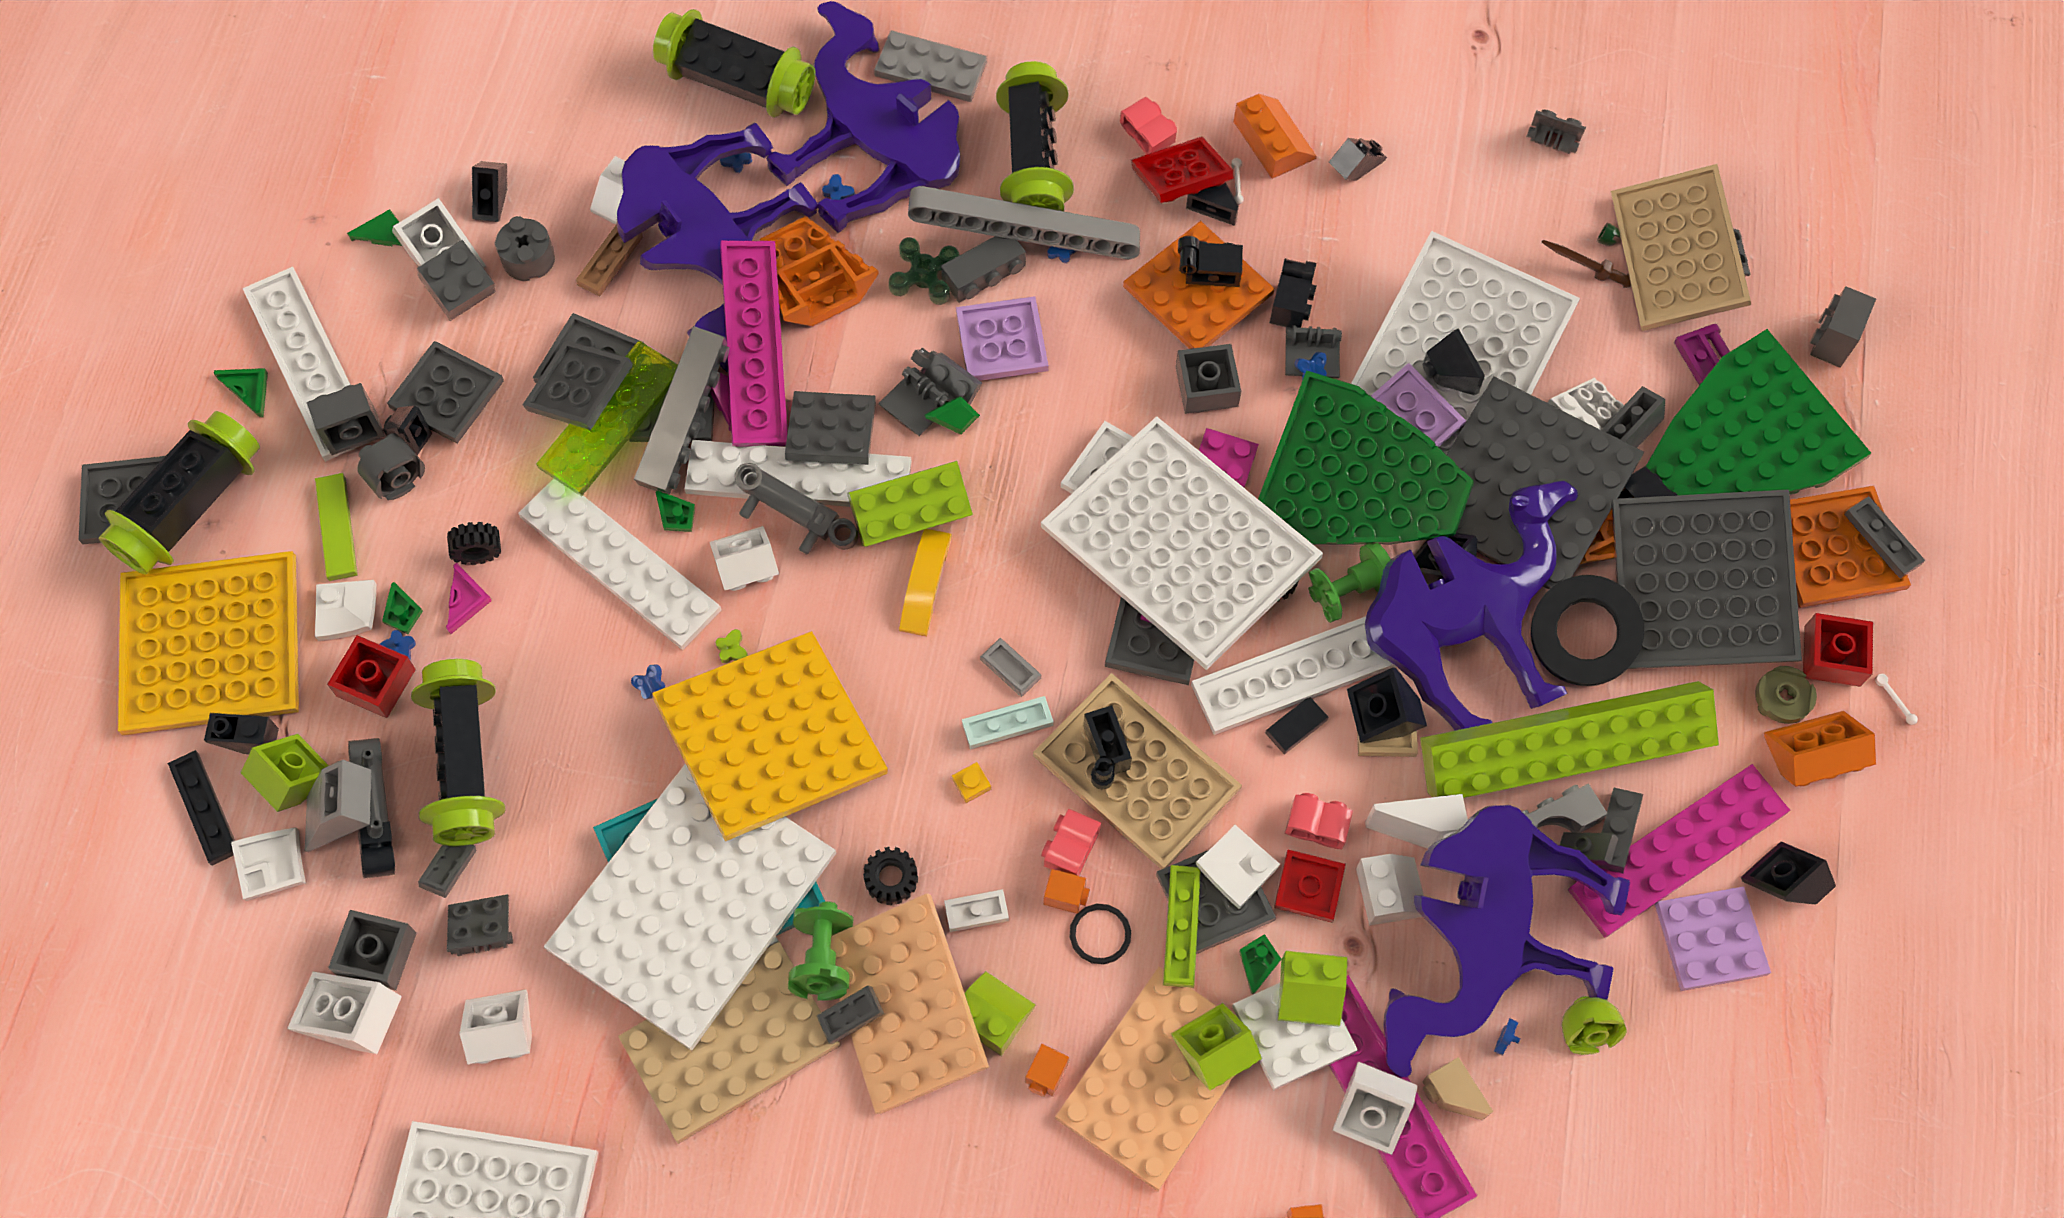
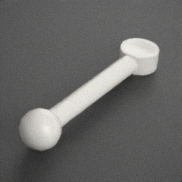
(1236, 164)
(1882, 680)

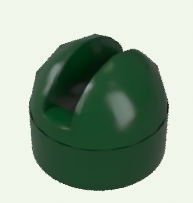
(1607, 234)

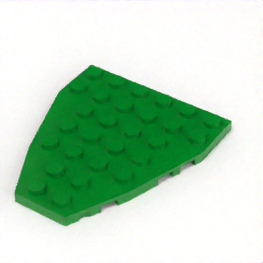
(1755, 429)
(1360, 472)

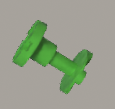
(1360, 578)
(820, 973)

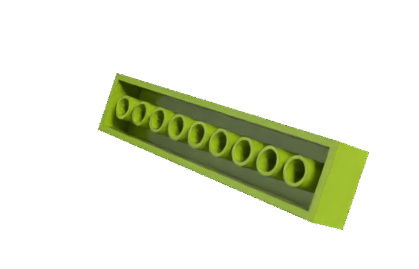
(1570, 741)

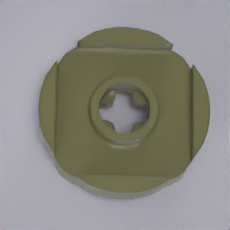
(1774, 706)

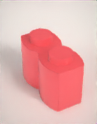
(1148, 126)
(1319, 821)
(1072, 842)

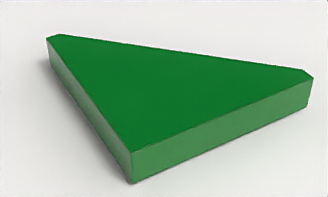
(377, 230)
(247, 385)

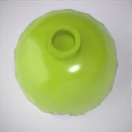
(1592, 1024)

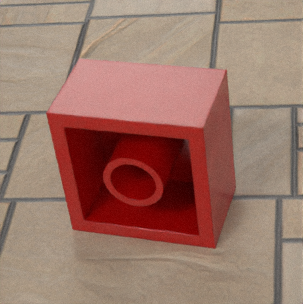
(1838, 649)
(371, 676)

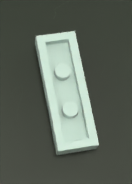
(1007, 722)

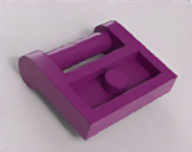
(1699, 353)

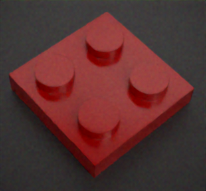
(1310, 886)

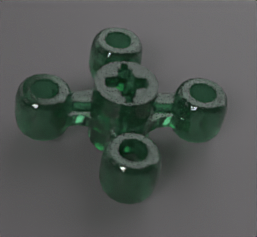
(922, 271)

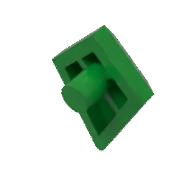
(954, 415)
(675, 512)
(400, 610)
(1259, 961)

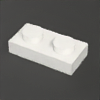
(976, 910)

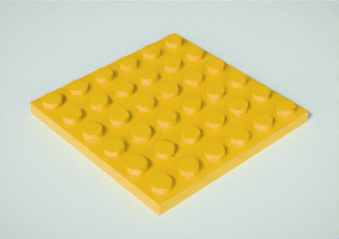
(208, 642)
(769, 735)

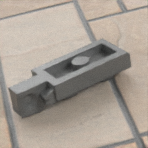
(947, 374)

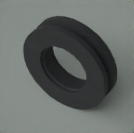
(1601, 592)

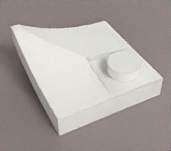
(344, 609)
(268, 863)
(1237, 866)

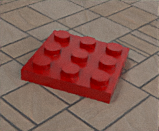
(1182, 169)

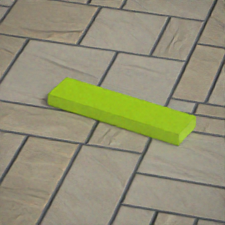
(336, 527)
(1181, 926)

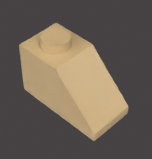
(1456, 1091)

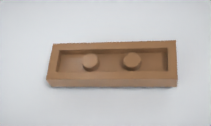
(606, 262)

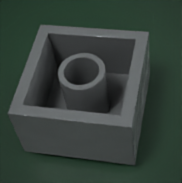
(456, 280)
(1841, 326)
(1208, 378)
(345, 418)
(372, 949)

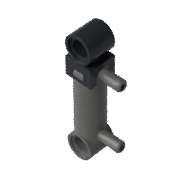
(793, 504)
(376, 838)

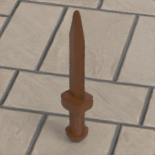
(1603, 270)

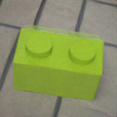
(283, 771)
(1312, 988)
(997, 1011)
(1217, 1046)

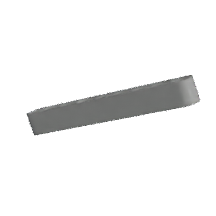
(1023, 222)

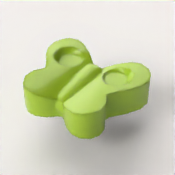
(731, 647)

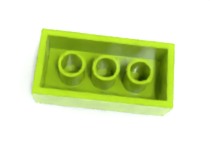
(909, 503)

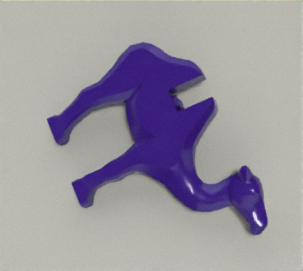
(878, 120)
(664, 190)
(1470, 601)
(1491, 925)

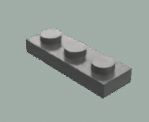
(1884, 537)
(1621, 821)

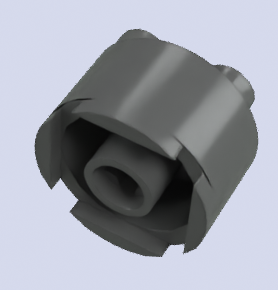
(525, 248)
(390, 467)

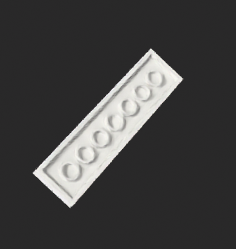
(297, 343)
(715, 463)
(620, 563)
(1287, 676)

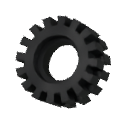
(474, 543)
(890, 858)

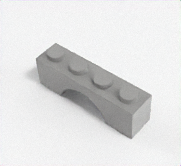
(1575, 811)

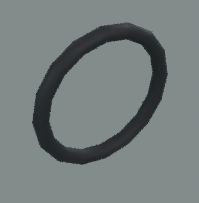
(1081, 953)

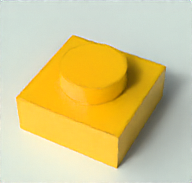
(971, 782)

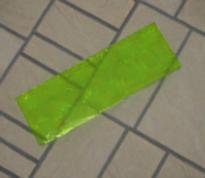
(583, 454)

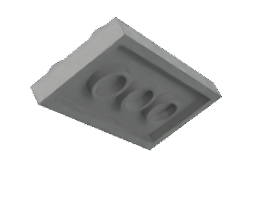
(946, 68)

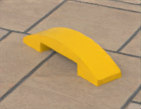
(924, 582)

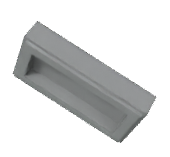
(1010, 667)

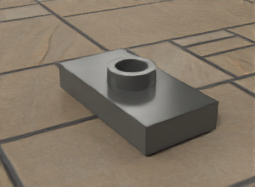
(1595, 846)
(446, 869)
(850, 1014)

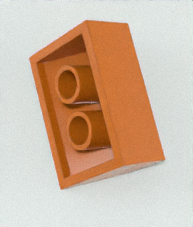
(1272, 134)
(1821, 748)

